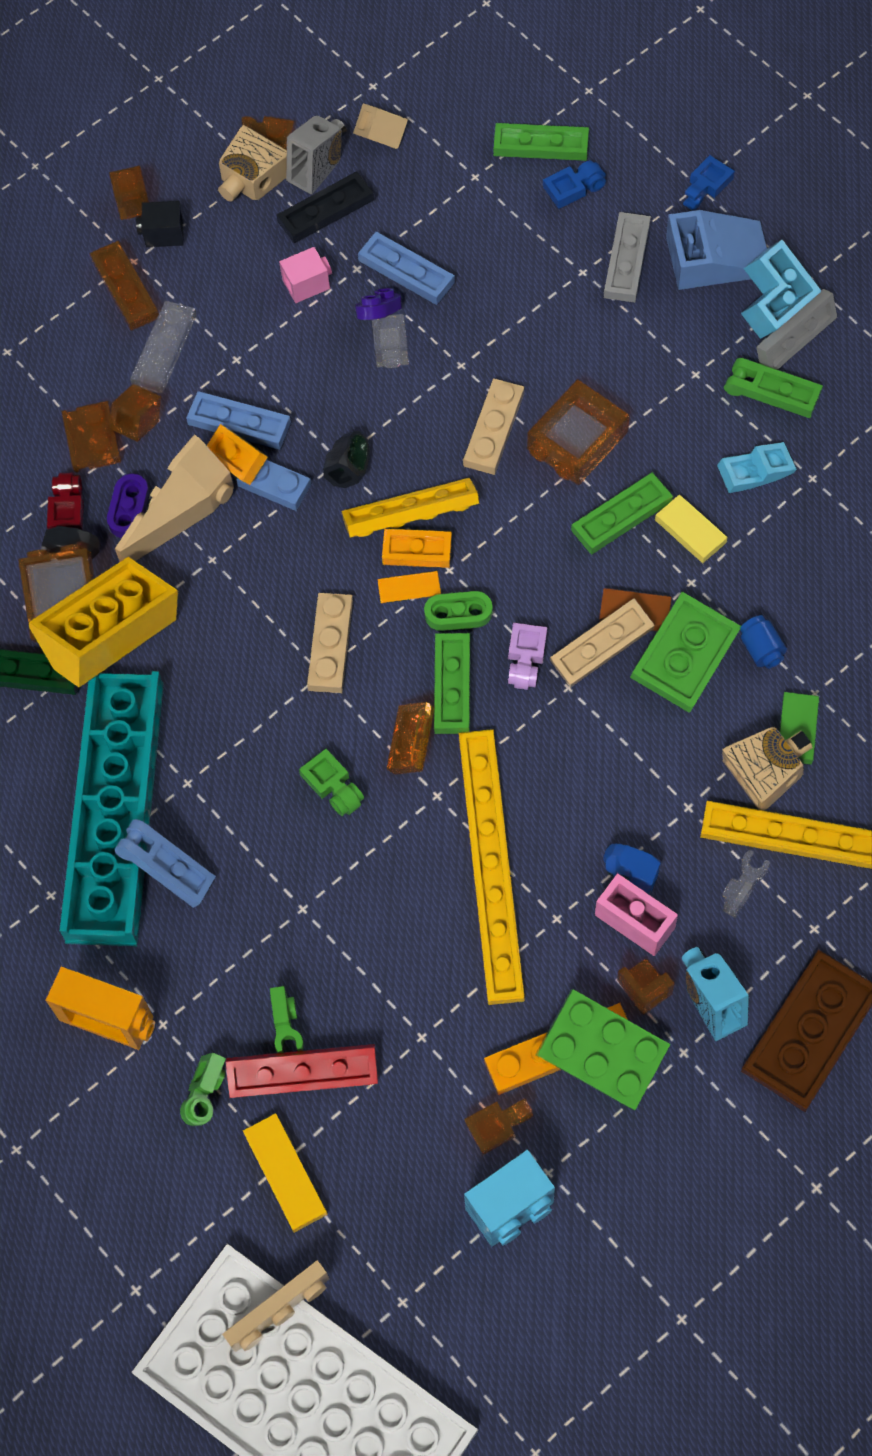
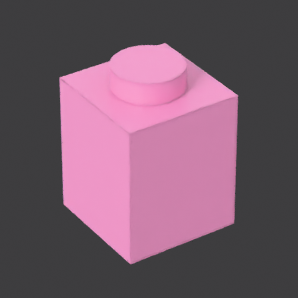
(305, 274)

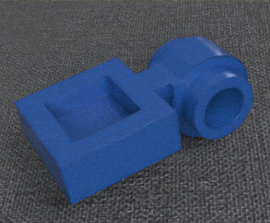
(568, 187)

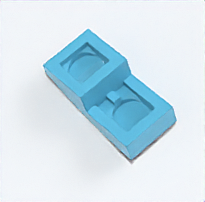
(756, 469)

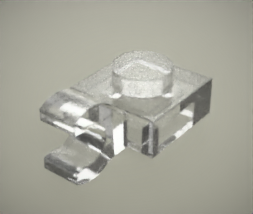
(739, 890)

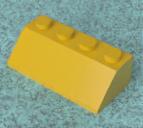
(104, 620)

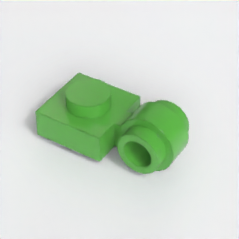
(327, 775)
(206, 1079)

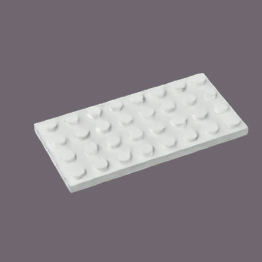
(298, 1388)

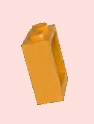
(100, 1008)

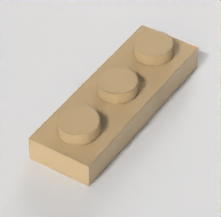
(493, 426)
(602, 642)
(330, 643)
(277, 1308)

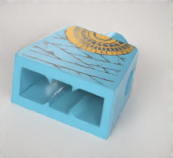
(715, 993)

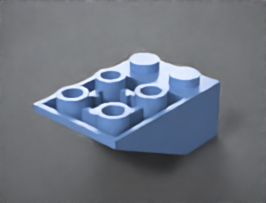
(712, 247)

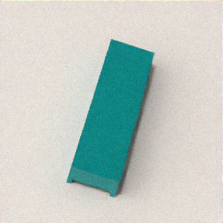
(111, 790)

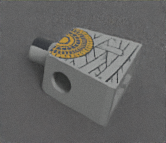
(313, 152)

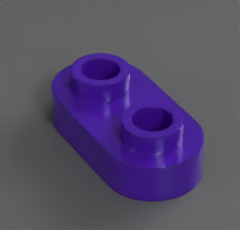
(379, 305)
(126, 508)

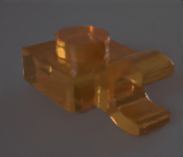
(493, 1126)

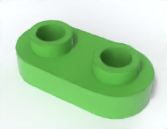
(458, 610)

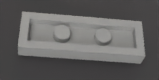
(627, 257)
(797, 331)

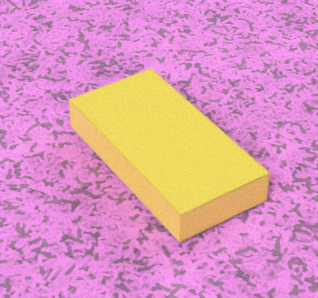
(691, 528)

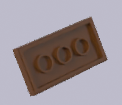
(810, 1031)

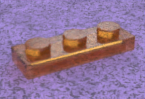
(124, 285)

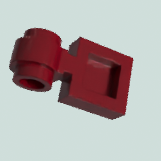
(67, 505)

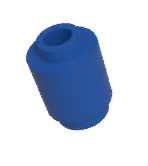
(763, 642)

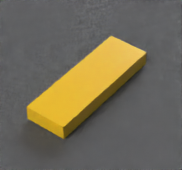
(285, 1173)

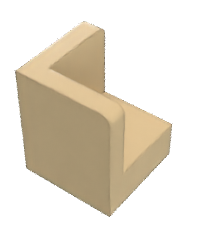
(380, 126)

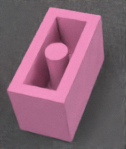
(636, 914)

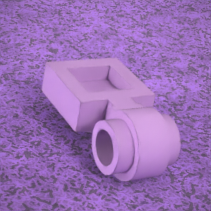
(526, 647)

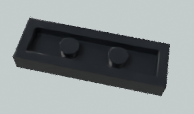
(325, 207)

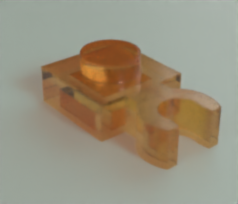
(271, 128)

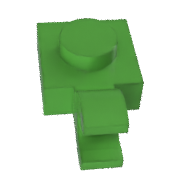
(283, 1011)

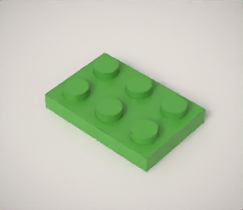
(685, 652)
(603, 1049)

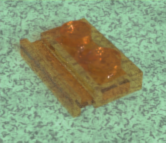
(90, 436)

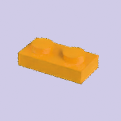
(236, 454)
(416, 548)

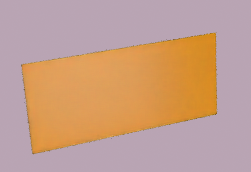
(409, 587)

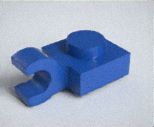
(709, 179)

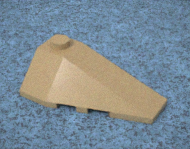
(191, 493)

